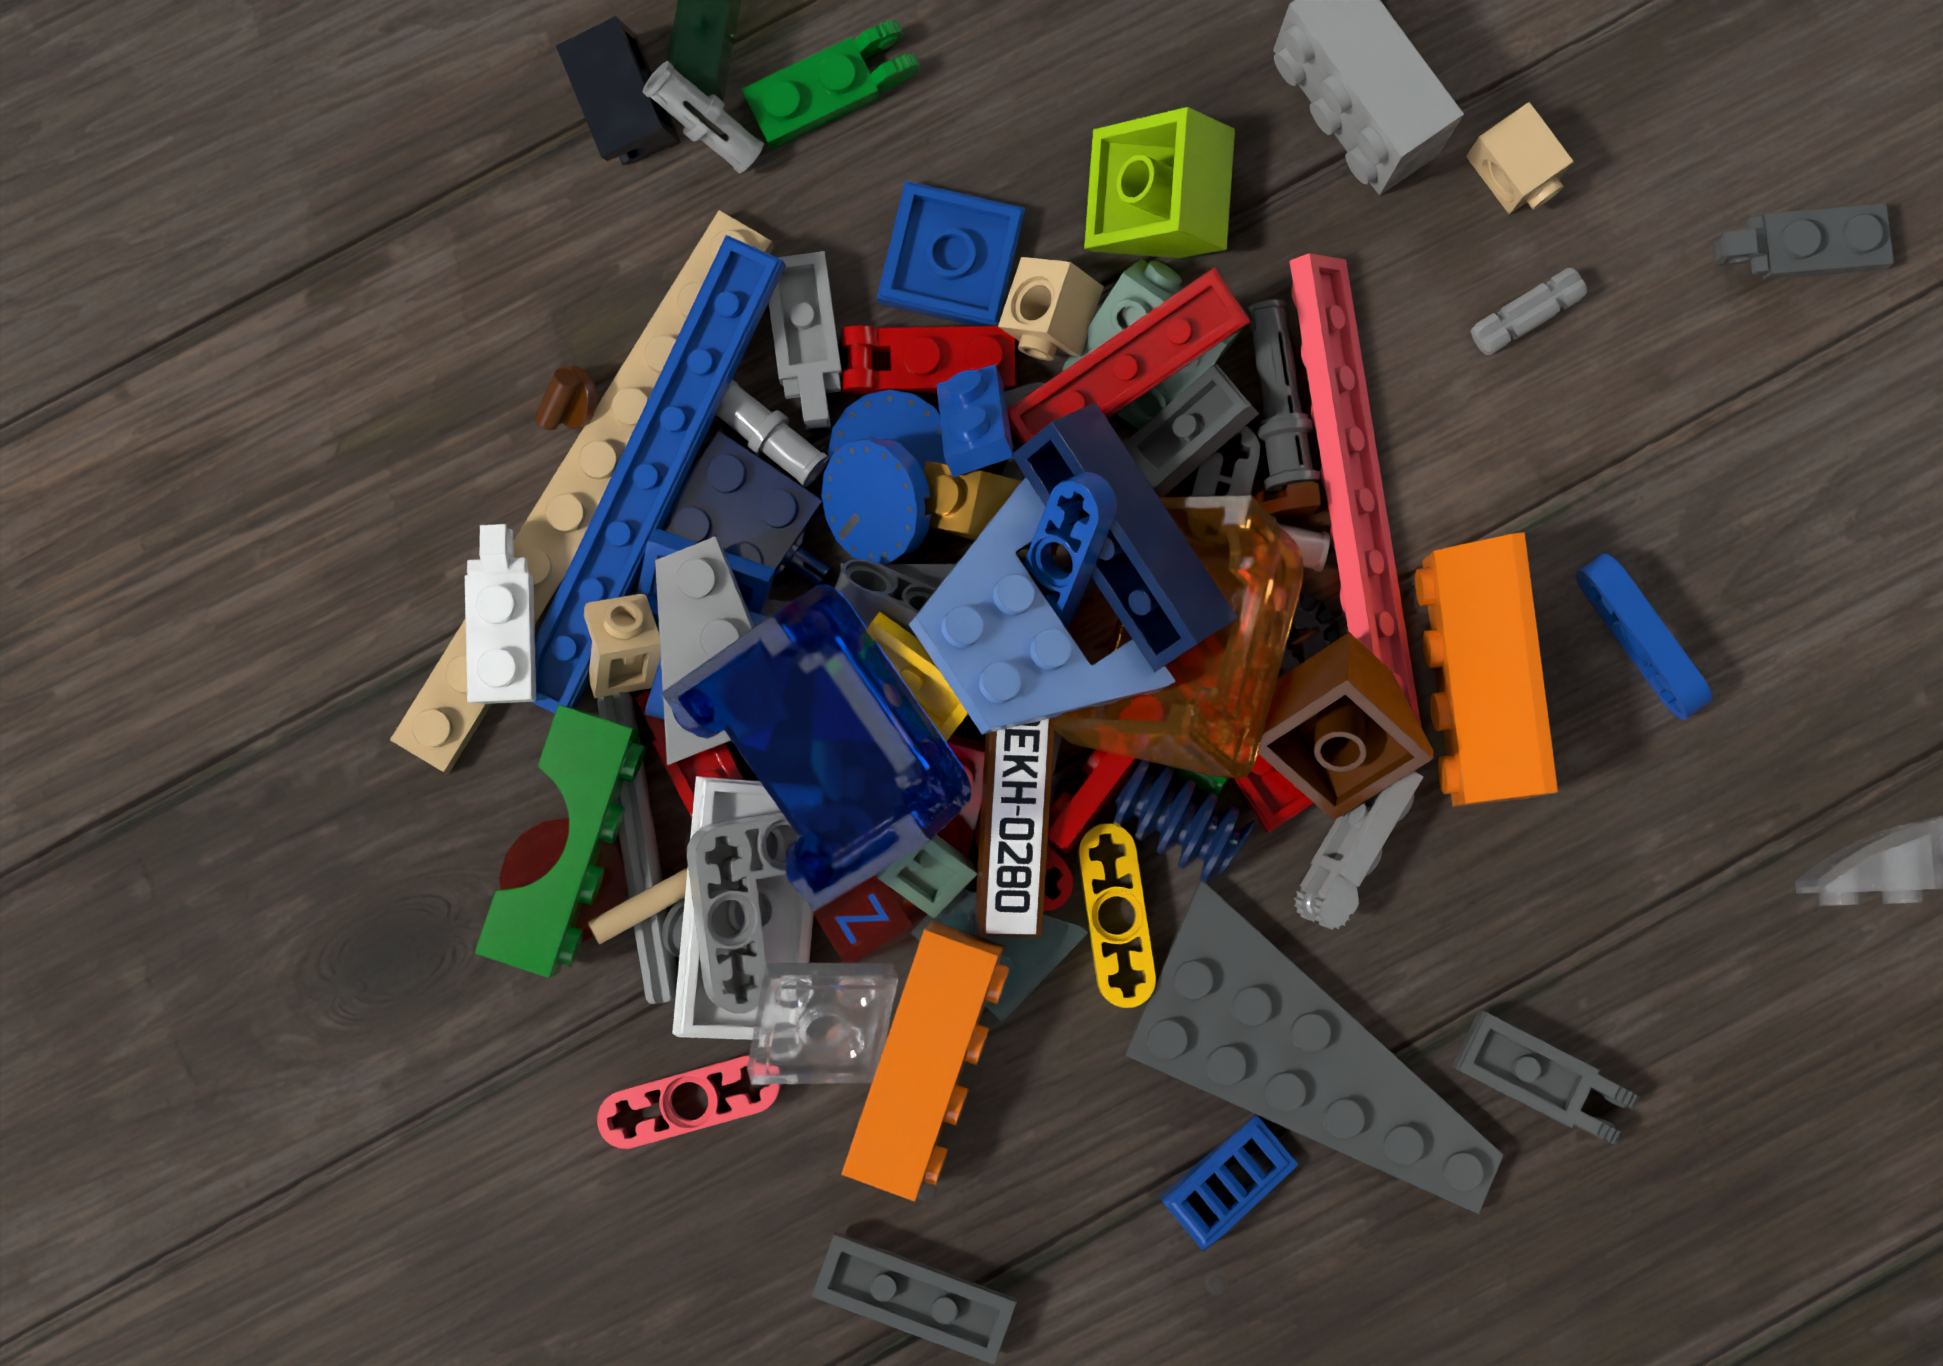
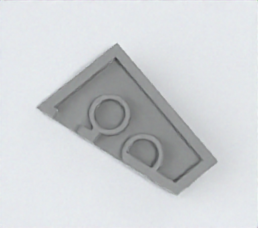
(697, 619)

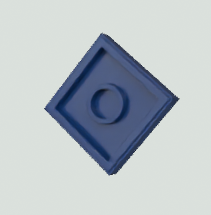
(950, 255)

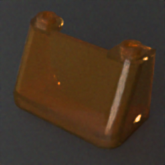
(1225, 685)

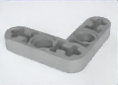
(747, 864)

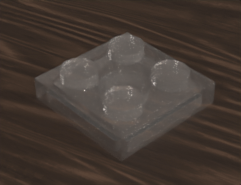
(821, 1022)

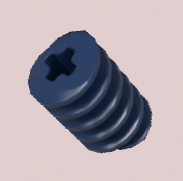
(1181, 819)

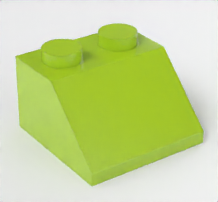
(1160, 186)

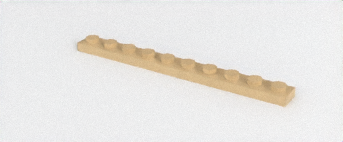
(440, 716)

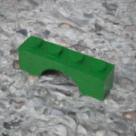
(537, 922)

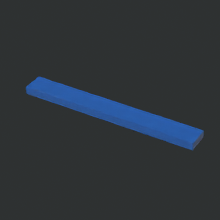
(654, 462)

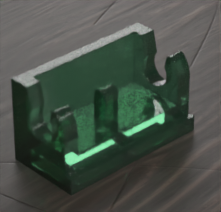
(704, 42)

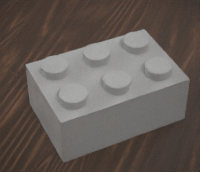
(1366, 87)

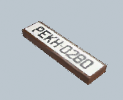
(1014, 830)

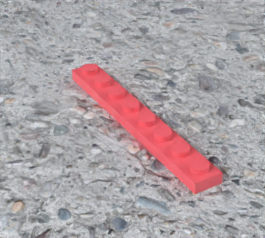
(1351, 463)

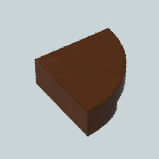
(1296, 501)

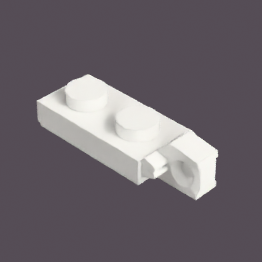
(499, 622)

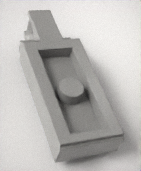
(806, 336)

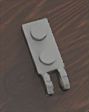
(1351, 853)

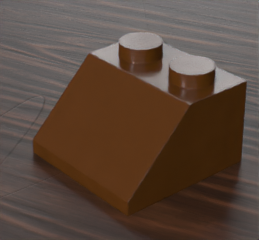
(1342, 728)

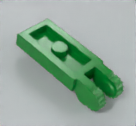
(827, 85)

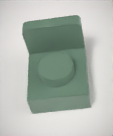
(930, 875)

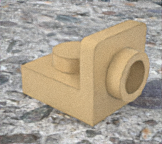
(623, 645)

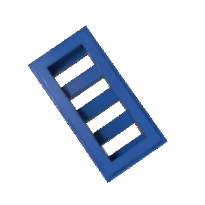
(1245, 1199)

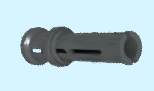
(1284, 424)

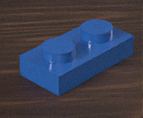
(974, 420)

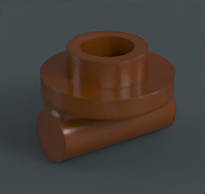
(568, 400)

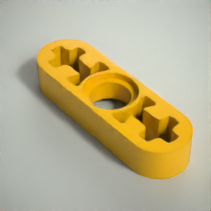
(1109, 965)

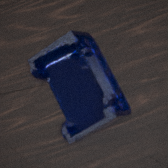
(828, 741)

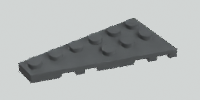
(1270, 1040)

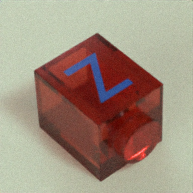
(864, 918)

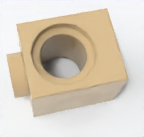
(1520, 160)
(1050, 308)

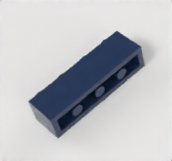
(1145, 561)

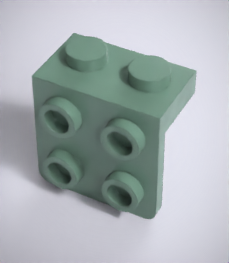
(1132, 297)

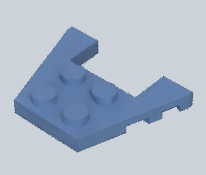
(1005, 642)

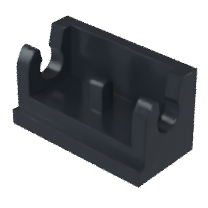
(609, 80)

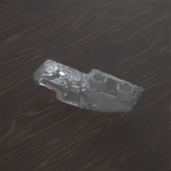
(1893, 861)

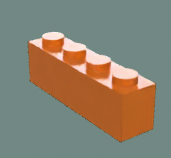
(924, 1059)

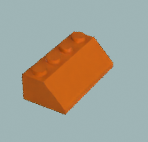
(1486, 672)

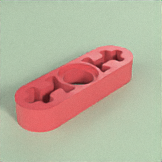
(648, 1130)

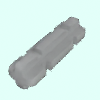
(1528, 311)

